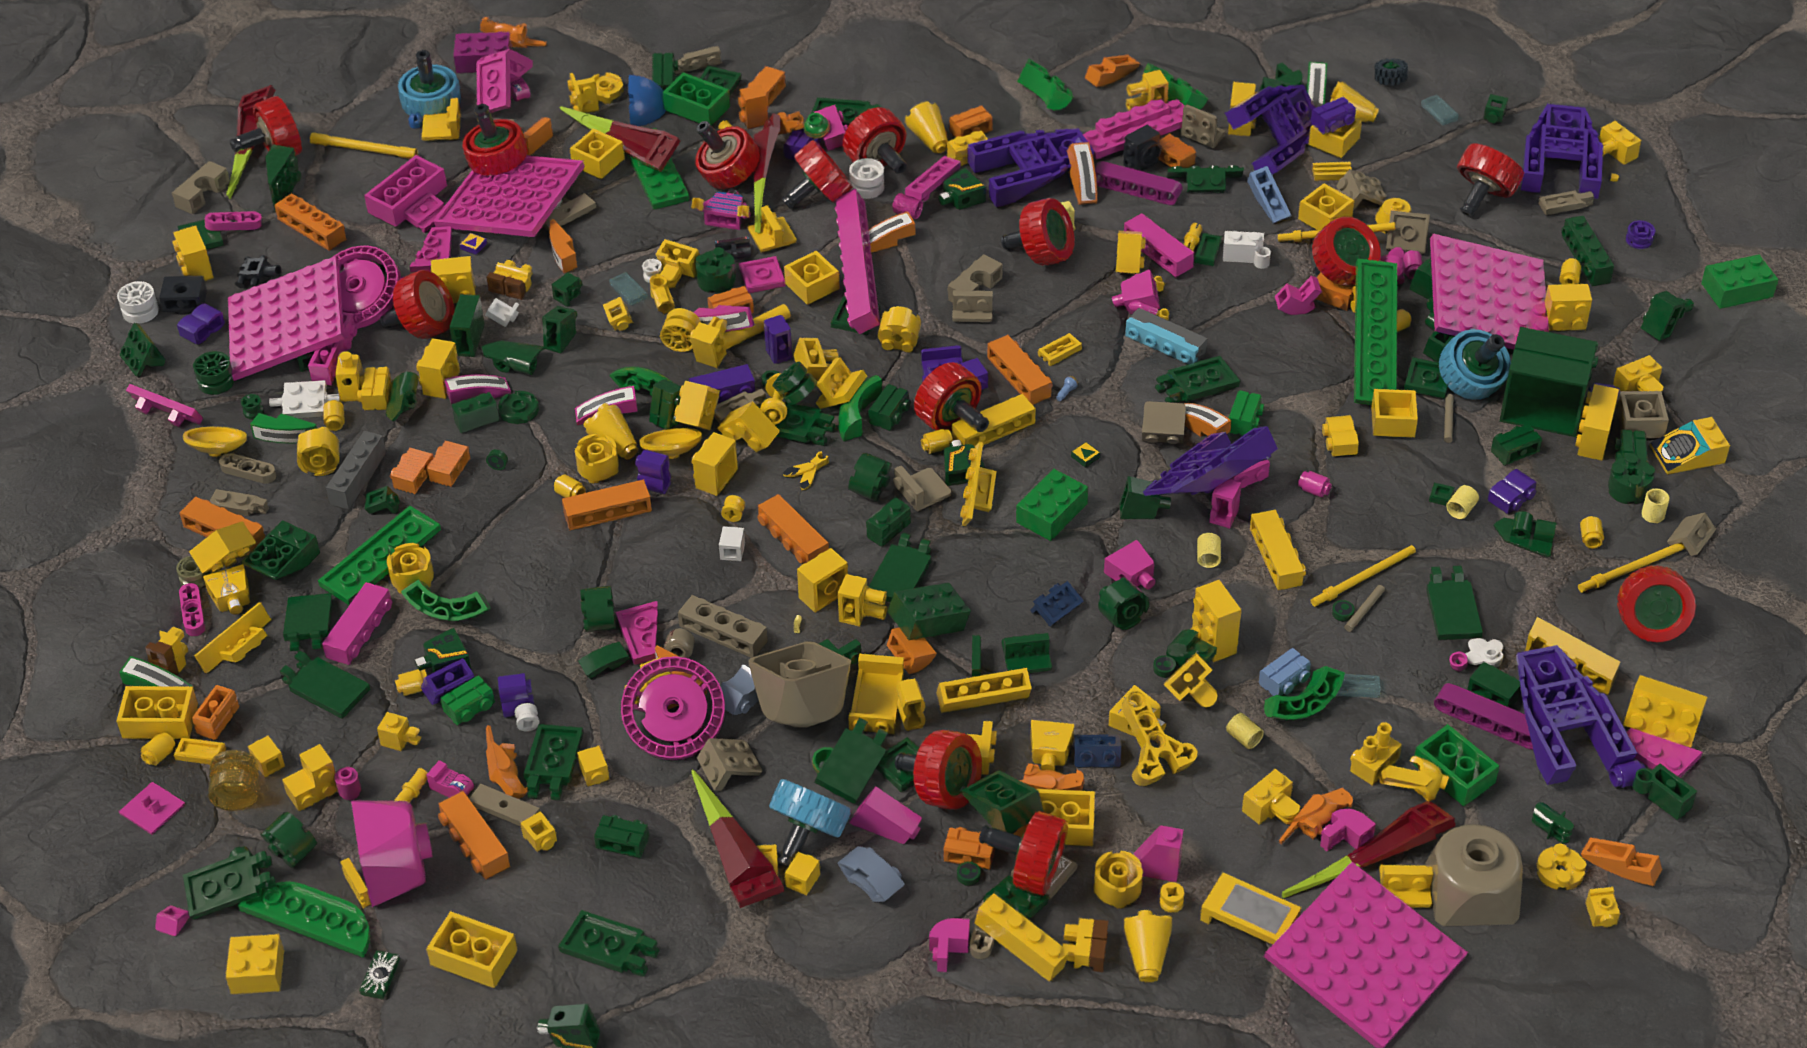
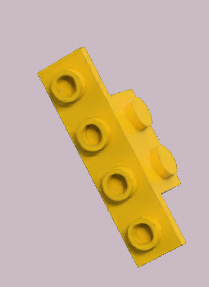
(980, 486)
(236, 639)

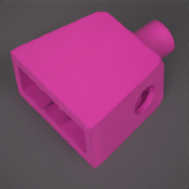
(1131, 563)

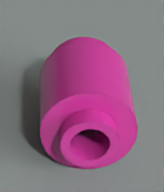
(1412, 261)
(1315, 483)
(347, 783)

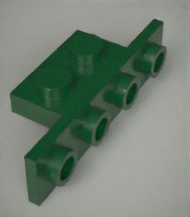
(1205, 179)

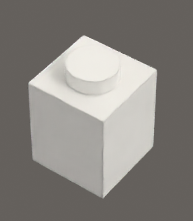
(732, 543)

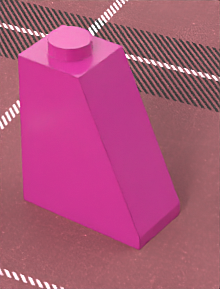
(886, 817)
(1162, 854)

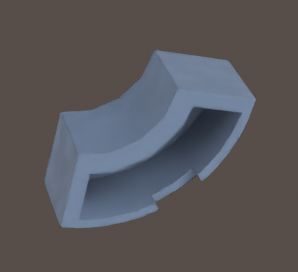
(739, 692)
(871, 873)

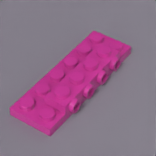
(1111, 132)

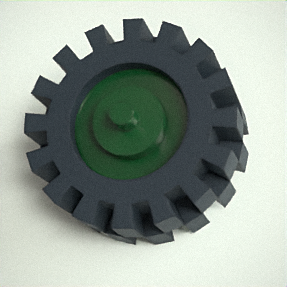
(1391, 71)

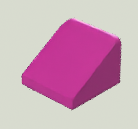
(171, 920)

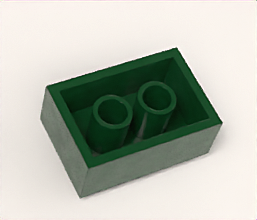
(929, 611)

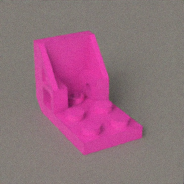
(495, 75)

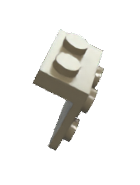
(1201, 126)
(1359, 186)
(1163, 422)
(921, 488)
(725, 758)

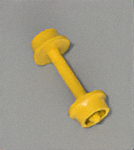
(774, 407)

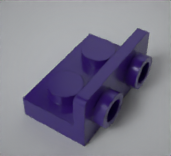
(936, 357)

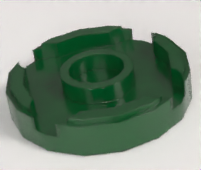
(518, 407)

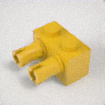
(1153, 87)
(813, 356)
(855, 598)
(1375, 755)

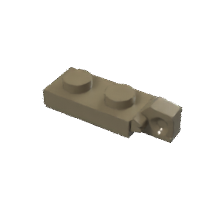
(699, 59)
(1565, 202)
(738, 401)
(239, 503)

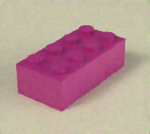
(404, 189)

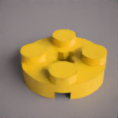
(608, 87)
(1565, 857)

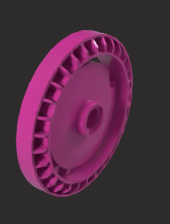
(364, 283)
(672, 690)

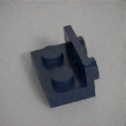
(1058, 603)
(1097, 750)

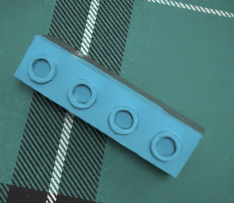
(1166, 336)

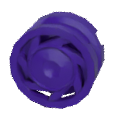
(1641, 234)

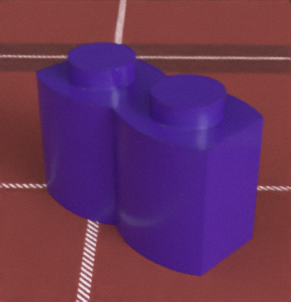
(200, 323)
(654, 470)
(1512, 491)
(513, 692)

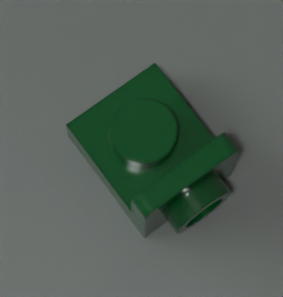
(382, 499)

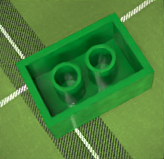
(696, 99)
(1739, 281)
(1051, 504)
(1466, 765)

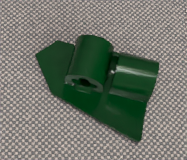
(513, 355)
(402, 395)
(1527, 533)

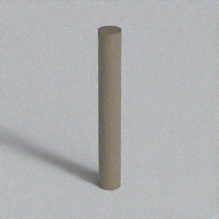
(1448, 428)
(1360, 613)

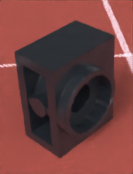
(1142, 148)
(182, 293)

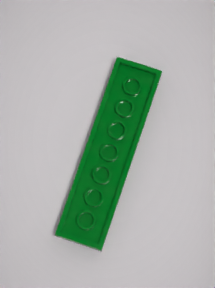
(1375, 328)

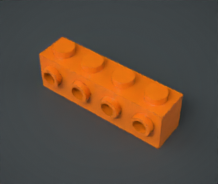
(310, 221)

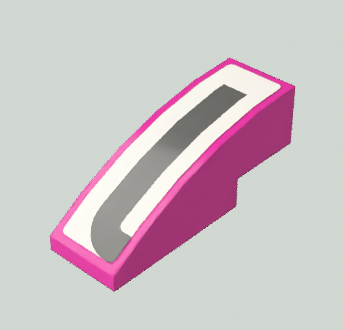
(736, 316)
(470, 386)
(622, 397)

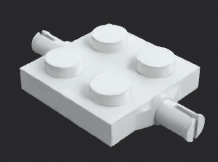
(304, 399)

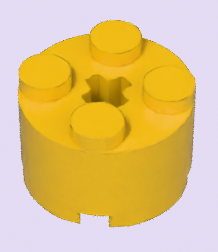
(899, 329)
(318, 451)
(596, 458)
(409, 565)
(1118, 878)

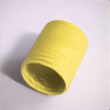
(1462, 502)
(1655, 505)
(1209, 550)
(1245, 731)

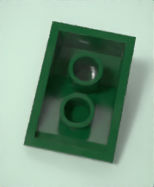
(1004, 801)

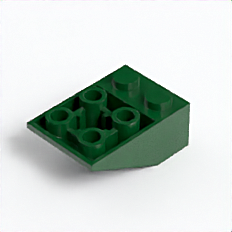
(282, 172)
(283, 551)

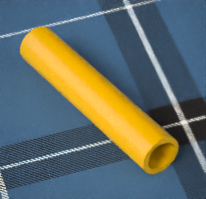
(737, 336)

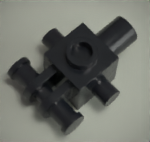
(257, 271)

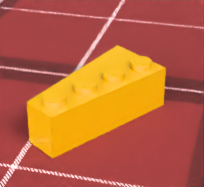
(1590, 661)

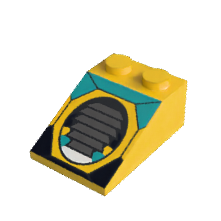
(1691, 447)

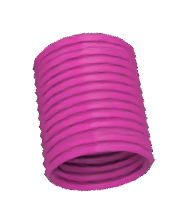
(904, 203)

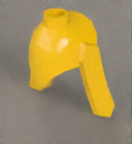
(1424, 781)

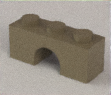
(208, 178)
(982, 272)

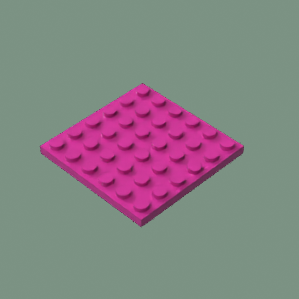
(511, 201)
(1486, 289)
(285, 318)
(1365, 955)

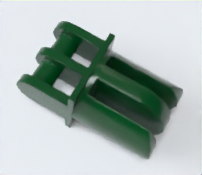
(1552, 823)

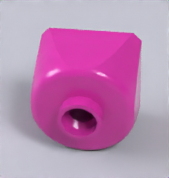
(390, 848)

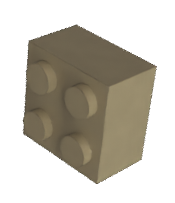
(1642, 412)

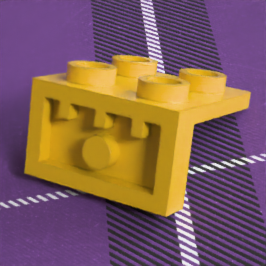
(443, 125)

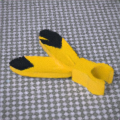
(807, 469)

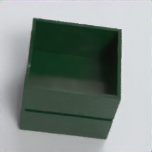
(1547, 381)

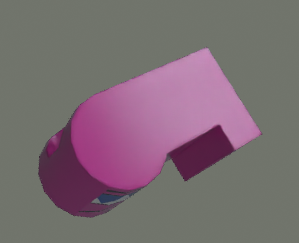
(519, 89)
(448, 781)

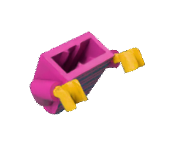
(723, 209)
(1142, 293)

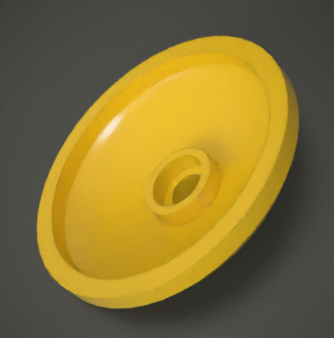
(214, 439)
(671, 441)

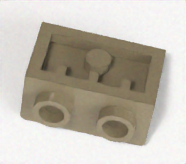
(972, 306)

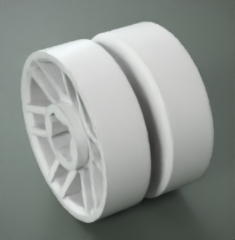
(867, 177)
(138, 302)

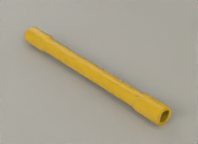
(324, 139)

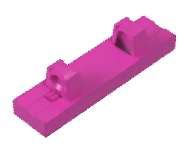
(932, 178)
(177, 411)

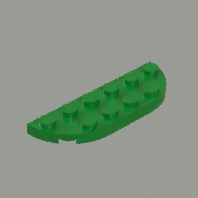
(312, 915)

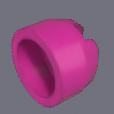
(1462, 658)

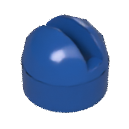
(415, 121)

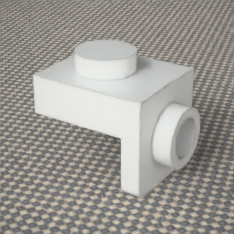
(502, 312)

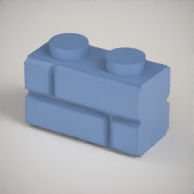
(1285, 673)

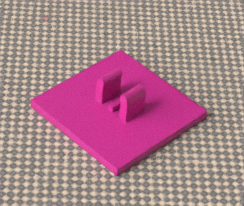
(152, 808)

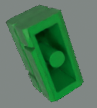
(1245, 412)
(467, 700)

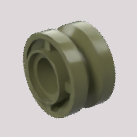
(190, 572)

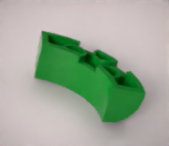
(1048, 88)
(1180, 89)
(637, 377)
(849, 416)
(452, 609)
(1319, 692)

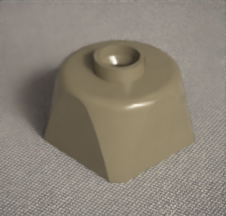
(800, 684)
(1475, 877)

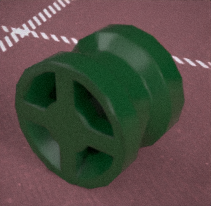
(251, 406)

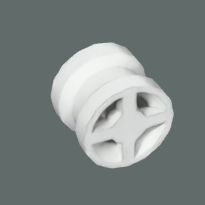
(650, 268)
(526, 717)

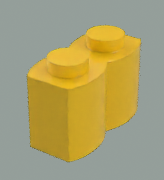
(1340, 435)
(910, 704)

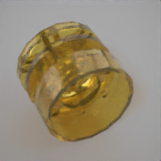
(233, 780)

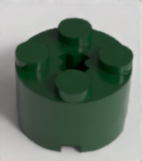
(715, 271)
(870, 476)
(1630, 479)
(1123, 603)
(598, 608)
(289, 839)

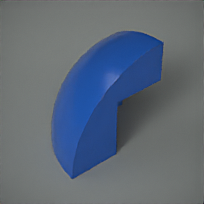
(644, 100)

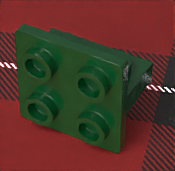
(140, 351)
(1027, 652)

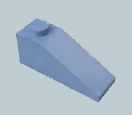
(1268, 194)

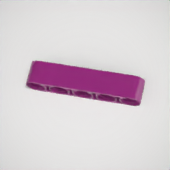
(1137, 183)
(1484, 714)

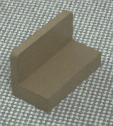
(1693, 533)

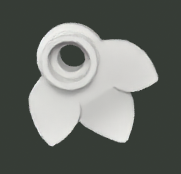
(1485, 651)

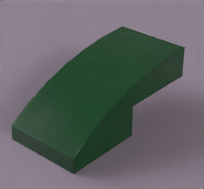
(602, 658)

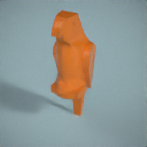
(517, 33)
(790, 122)
(503, 767)
(1052, 780)
(1318, 812)

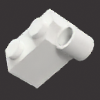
(1246, 248)

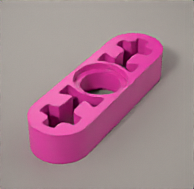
(221, 221)
(197, 615)

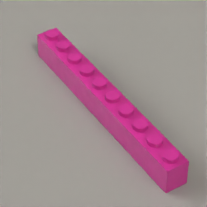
(857, 262)

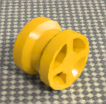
(733, 508)
(1173, 903)

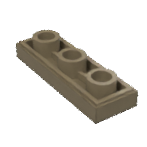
(571, 210)
(502, 805)

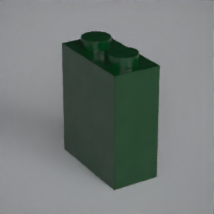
(467, 325)

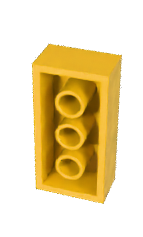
(1075, 808)

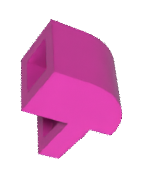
(1298, 300)
(1347, 825)
(947, 937)

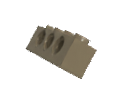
(722, 626)

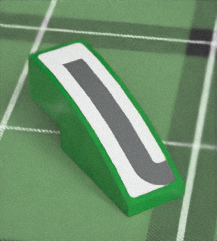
(1317, 82)
(280, 429)
(142, 673)

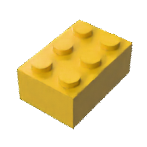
(1597, 421)
(1217, 618)
(157, 710)
(1665, 711)
(472, 949)

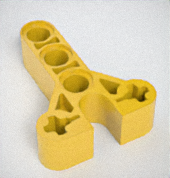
(1168, 747)

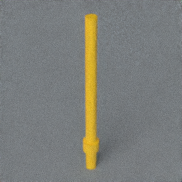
(1298, 236)
(1600, 579)
(1332, 592)

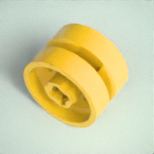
(677, 329)

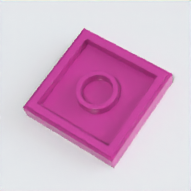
(762, 274)

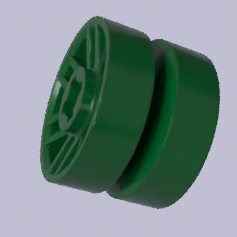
(213, 373)
(795, 383)

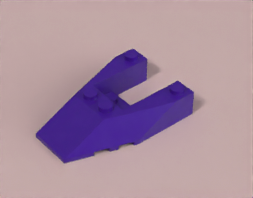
(1288, 116)
(1563, 134)
(1039, 156)
(1213, 463)
(1563, 699)

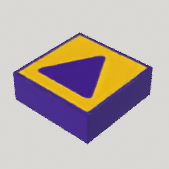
(473, 243)

